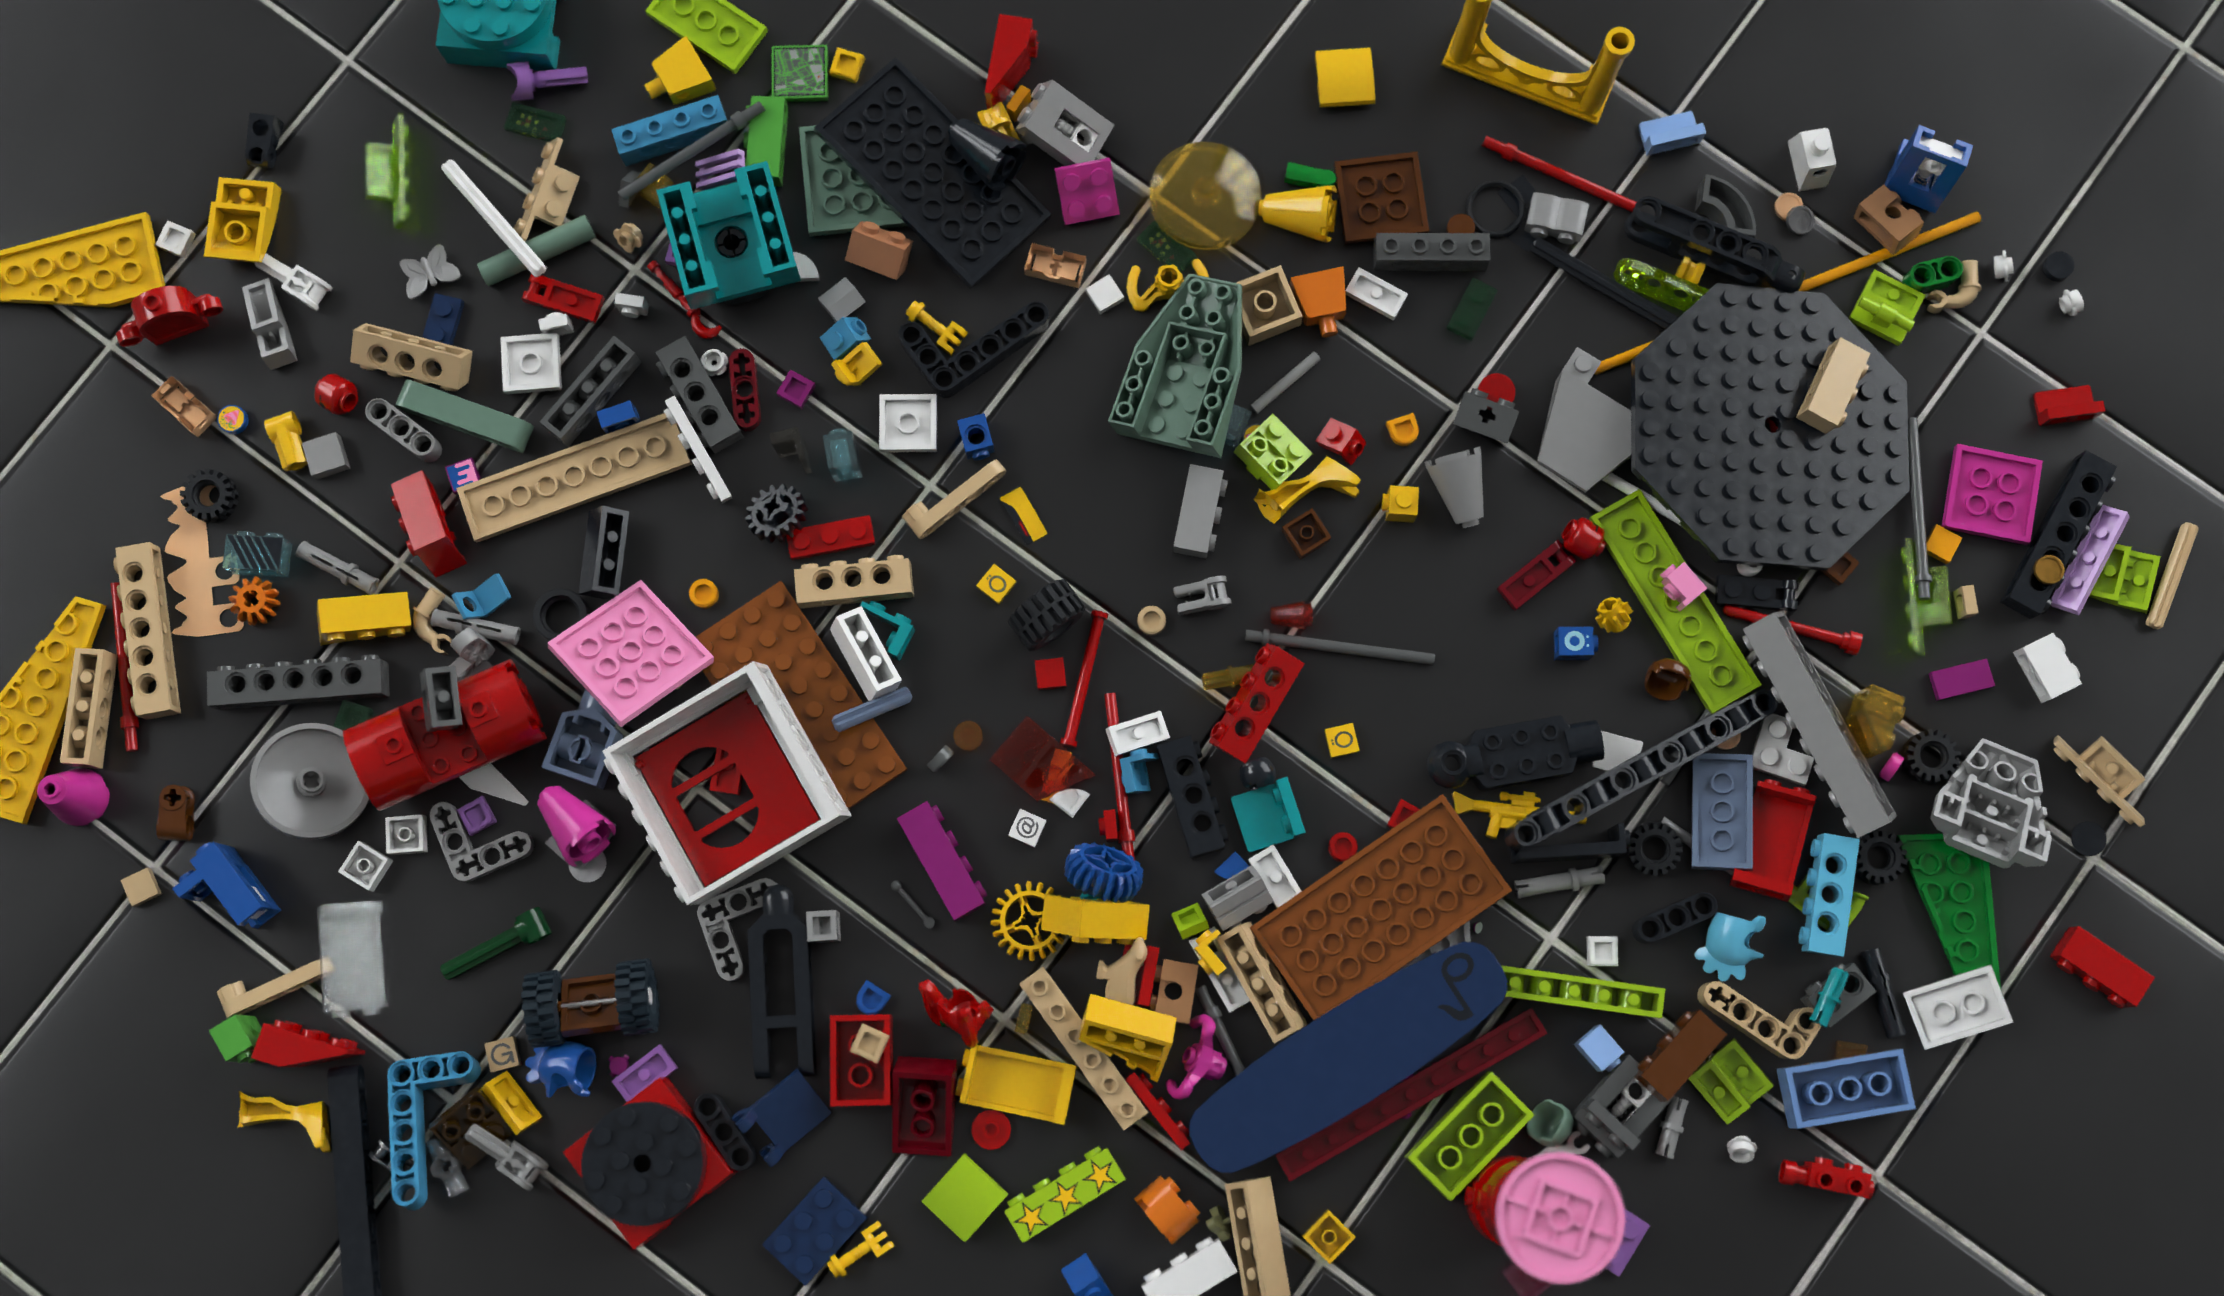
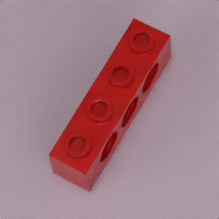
(1270, 696)

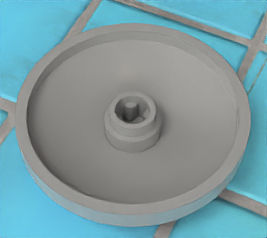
(307, 782)

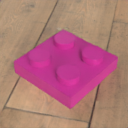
(1087, 191)

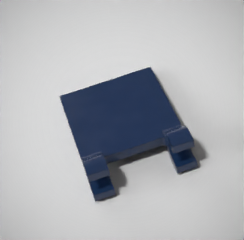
(784, 1115)

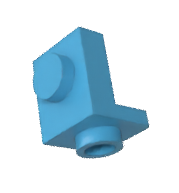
(844, 336)
(1134, 771)

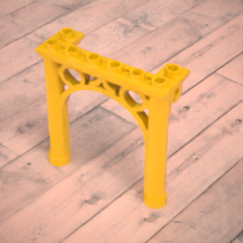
(1572, 93)

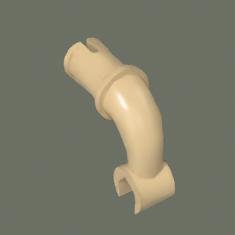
(1967, 290)
(422, 619)

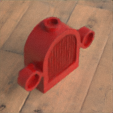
(166, 315)

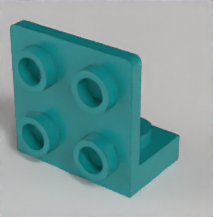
(1268, 815)

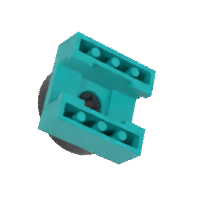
(710, 220)

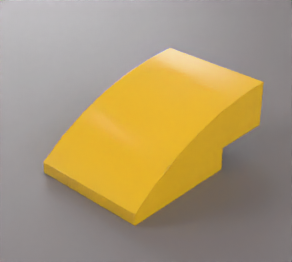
(242, 219)

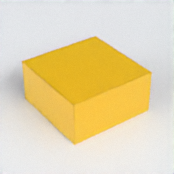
(1328, 1236)

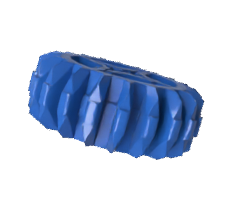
(1103, 872)

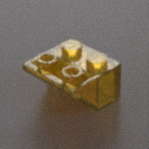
(1874, 718)

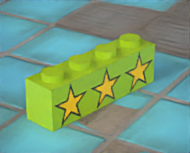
(1064, 1194)

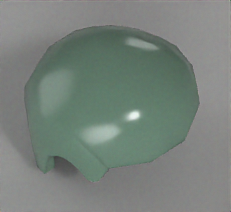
(1550, 1123)

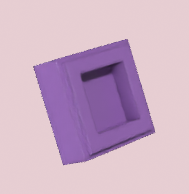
(476, 815)

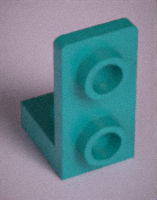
(897, 640)

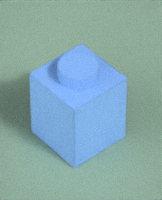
(1599, 1049)

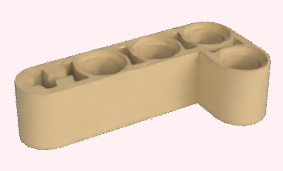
(1754, 1015)

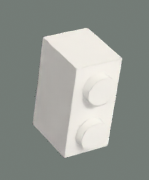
(2048, 667)

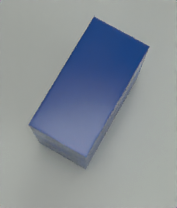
(618, 417)

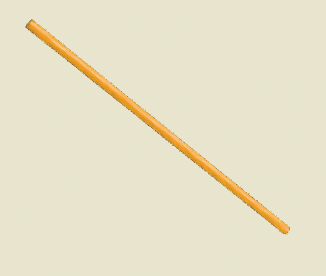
(1831, 275)

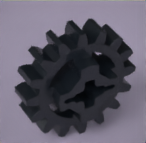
(776, 513)

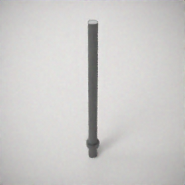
(1923, 577)
(1339, 647)

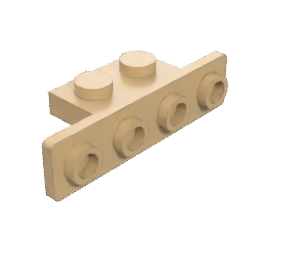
(550, 194)
(2109, 771)

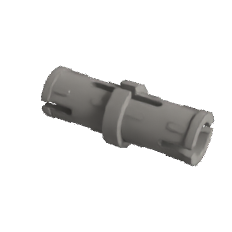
(1671, 1127)

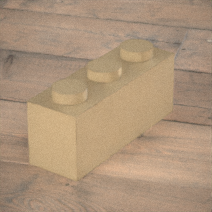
(1834, 386)

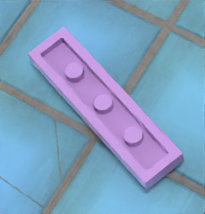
(2090, 559)

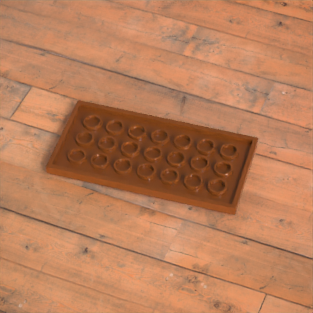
(779, 635)
(1381, 908)

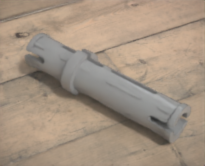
(364, 582)
(505, 632)
(1557, 882)

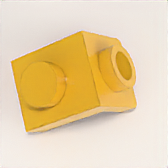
(857, 365)
(1209, 961)

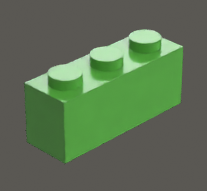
(768, 136)

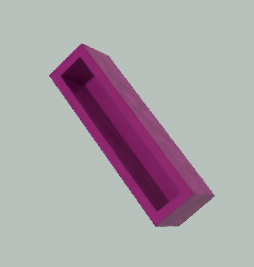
(941, 860)

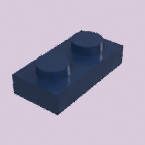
(443, 319)

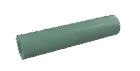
(544, 246)

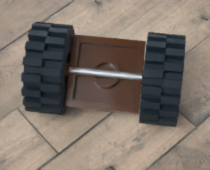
(590, 1004)

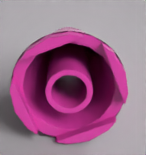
(75, 795)
(574, 825)

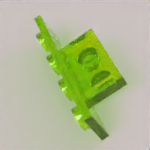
(386, 171)
(1925, 612)

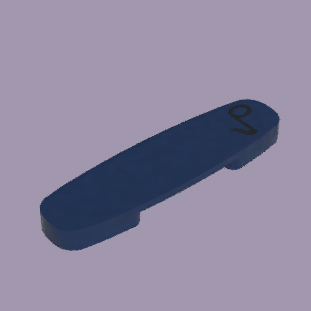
(1348, 1057)

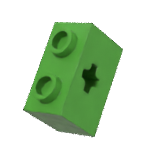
(237, 1037)

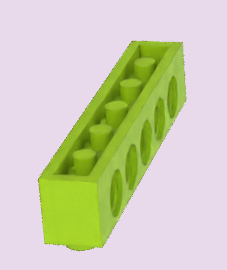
(1584, 992)

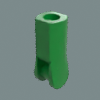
(1308, 176)

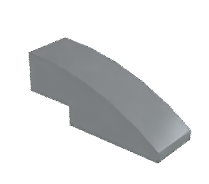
(269, 324)

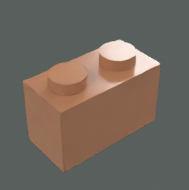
(879, 249)

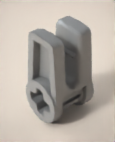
(1205, 587)

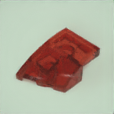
(1038, 761)

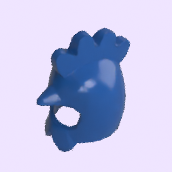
(563, 1066)

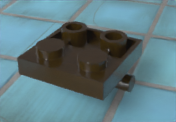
(454, 1123)

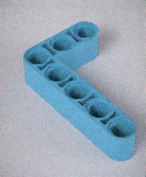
(414, 1117)

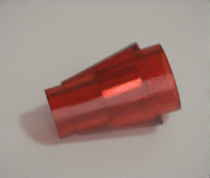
(1293, 615)

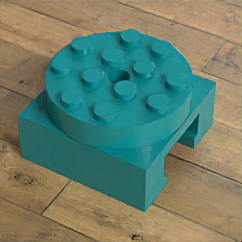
(498, 33)

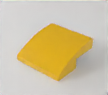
(1345, 77)

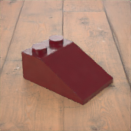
(923, 1105)

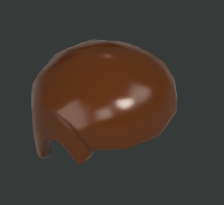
(1667, 679)

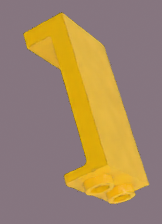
(1016, 1083)

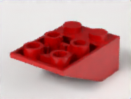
(288, 1046)

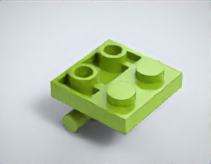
(1886, 307)
(1272, 452)

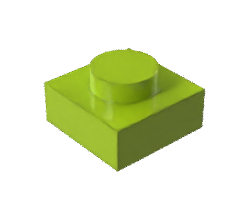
(1190, 921)

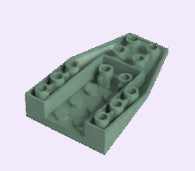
(1185, 370)

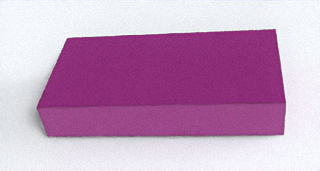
(1961, 679)

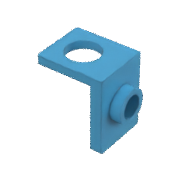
(484, 598)

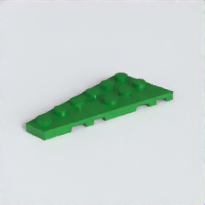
(1957, 900)

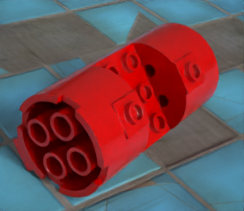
(402, 760)

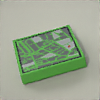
(800, 72)

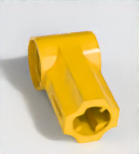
(285, 434)

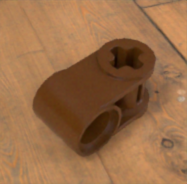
(176, 818)

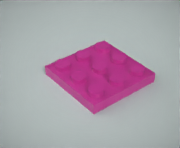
(1992, 494)

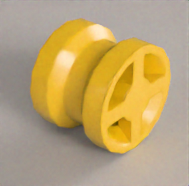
(1690, 271)

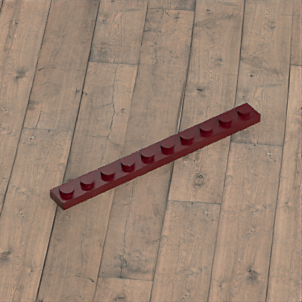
(1411, 1094)

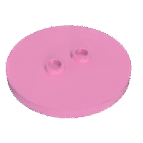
(1560, 1218)

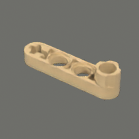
(926, 521)
(239, 1001)

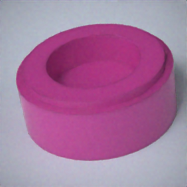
(1891, 766)

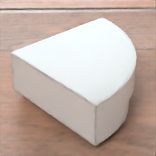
(806, 268)
(1069, 800)

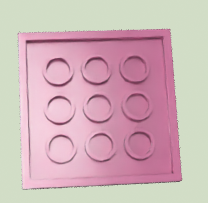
(630, 653)

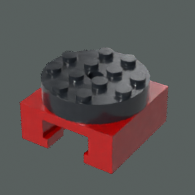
(681, 1157)

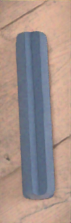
(871, 709)

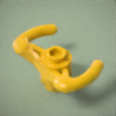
(1166, 283)

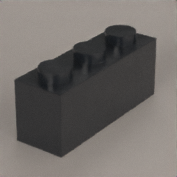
(603, 552)

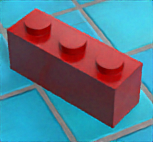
(2101, 967)

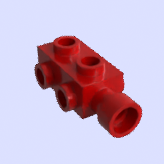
(1832, 1177)

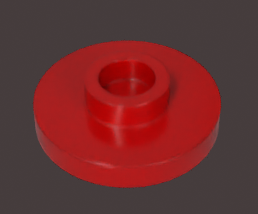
(1497, 387)
(991, 1129)

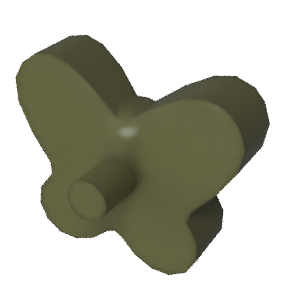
(1220, 1223)

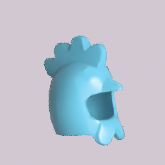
(1728, 945)

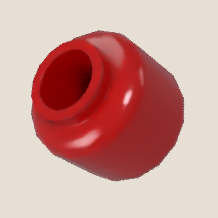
(336, 394)
(1583, 538)

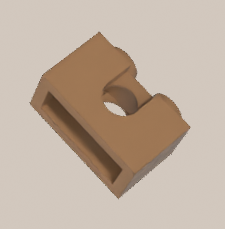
(1890, 232)
(1185, 976)

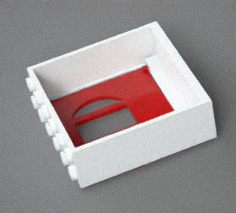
(754, 749)

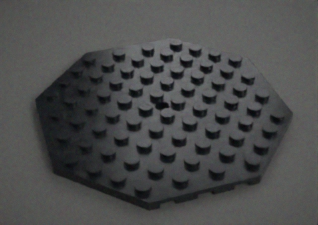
(1705, 443)

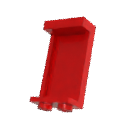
(1779, 834)

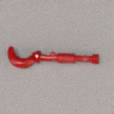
(677, 293)

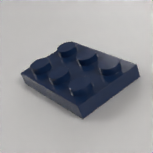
(814, 1231)

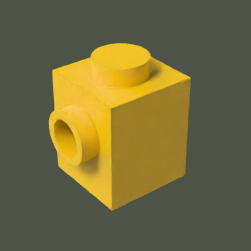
(1401, 503)

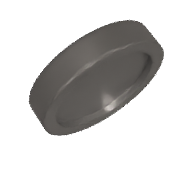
(1800, 220)

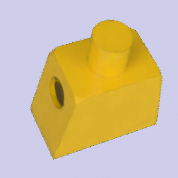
(680, 74)

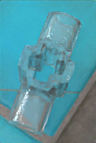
(453, 1178)

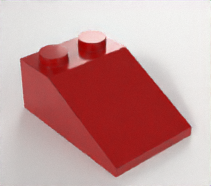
(1011, 56)

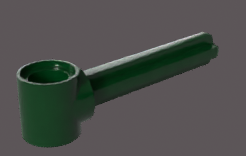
(528, 928)

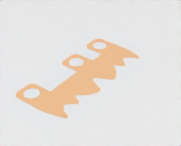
(198, 574)

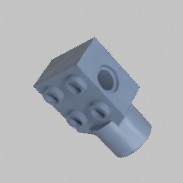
(580, 743)

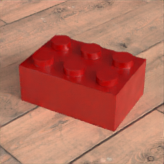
(853, 1077)

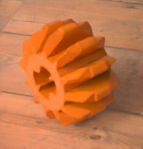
(246, 609)

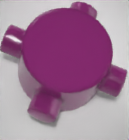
(618, 1065)

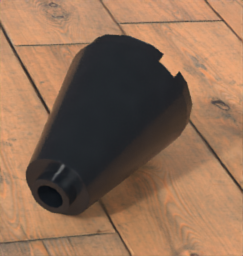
(987, 151)

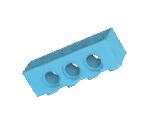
(1844, 852)

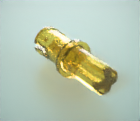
(1224, 678)

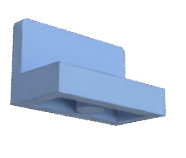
(1671, 132)

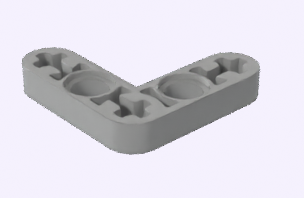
(471, 650)
(468, 853)
(722, 924)

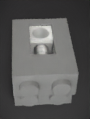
(1038, 123)

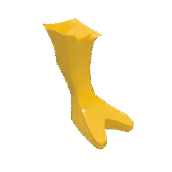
(1326, 474)
(267, 1109)

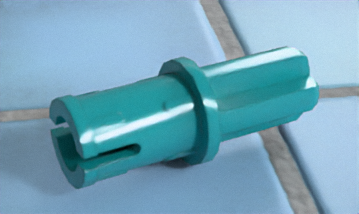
(1829, 997)

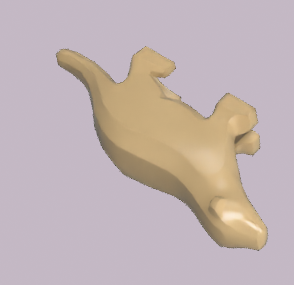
(1122, 973)

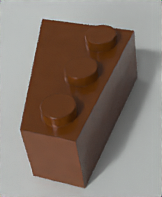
(1679, 1054)

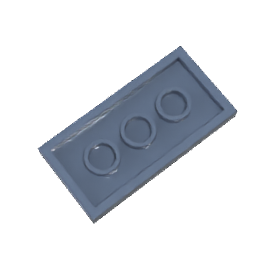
(1722, 812)

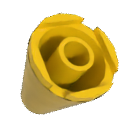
(1302, 211)

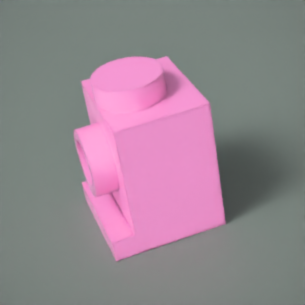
(1681, 584)

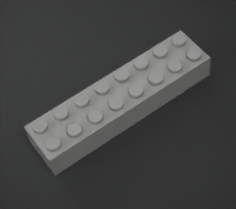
(1819, 723)

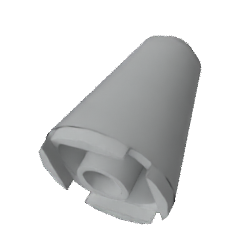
(1460, 485)

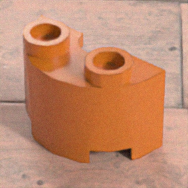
(1167, 1209)

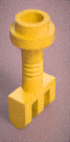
(917, 312)
(838, 1265)

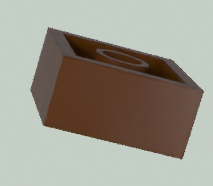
(1306, 533)

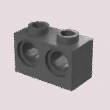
(1849, 1000)

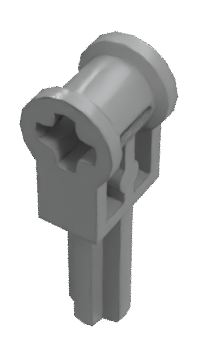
(512, 1159)

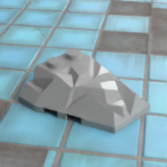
(1995, 808)

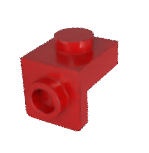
(1342, 440)

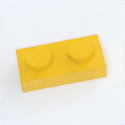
(511, 1102)

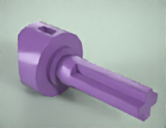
(549, 78)

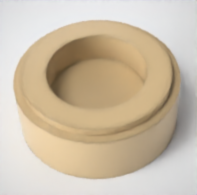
(1151, 620)

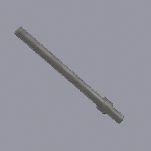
(737, 121)
(1220, 1031)

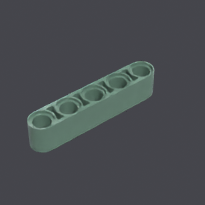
(464, 416)

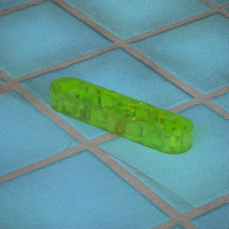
(1662, 293)

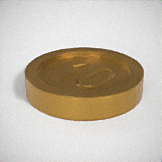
(2049, 569)

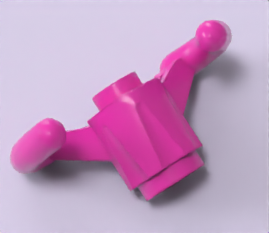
(1199, 1060)

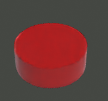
(1342, 846)

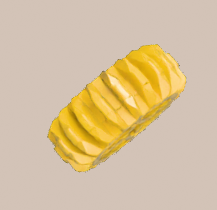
(1005, 930)

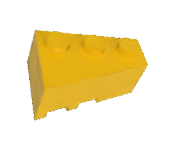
(363, 617)
(1095, 919)
(1129, 1033)

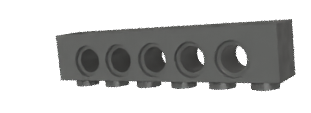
(223, 683)

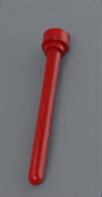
(1849, 642)

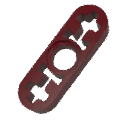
(739, 410)

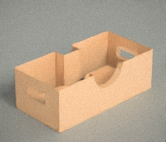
(1055, 267)
(188, 412)

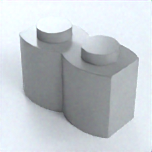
(1556, 218)

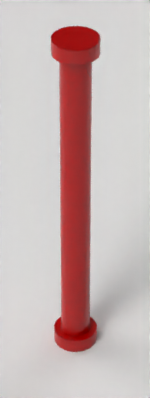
(1084, 678)

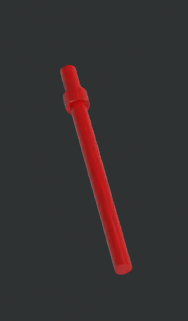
(1510, 152)
(129, 721)
(1126, 835)

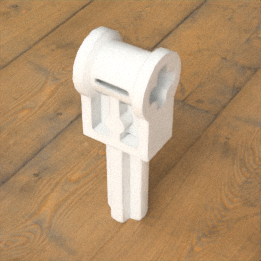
(296, 281)

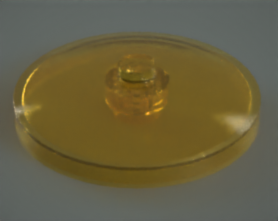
(1205, 195)

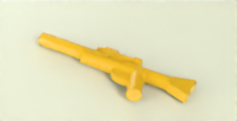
(1500, 814)

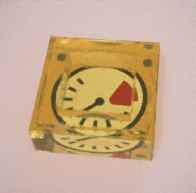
(1024, 1019)

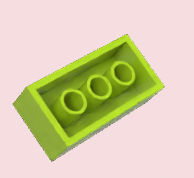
(1469, 1135)

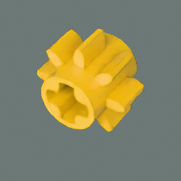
(1613, 614)

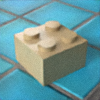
(1268, 306)

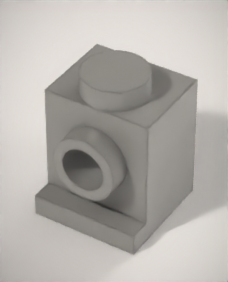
(823, 926)

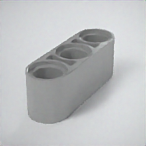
(394, 421)

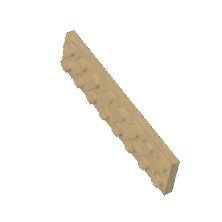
(572, 477)

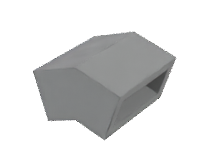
(841, 299)

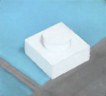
(631, 305)
(555, 323)

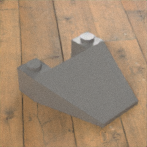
(1584, 429)

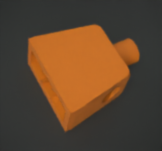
(1321, 298)

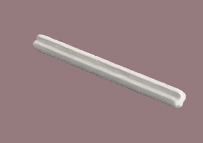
(494, 218)

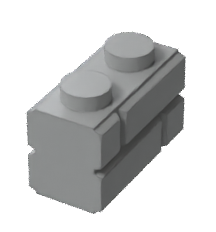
(1237, 898)

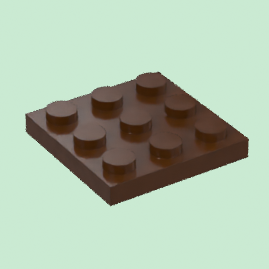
(1380, 196)

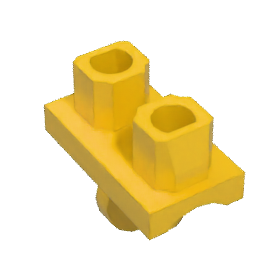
(997, 119)

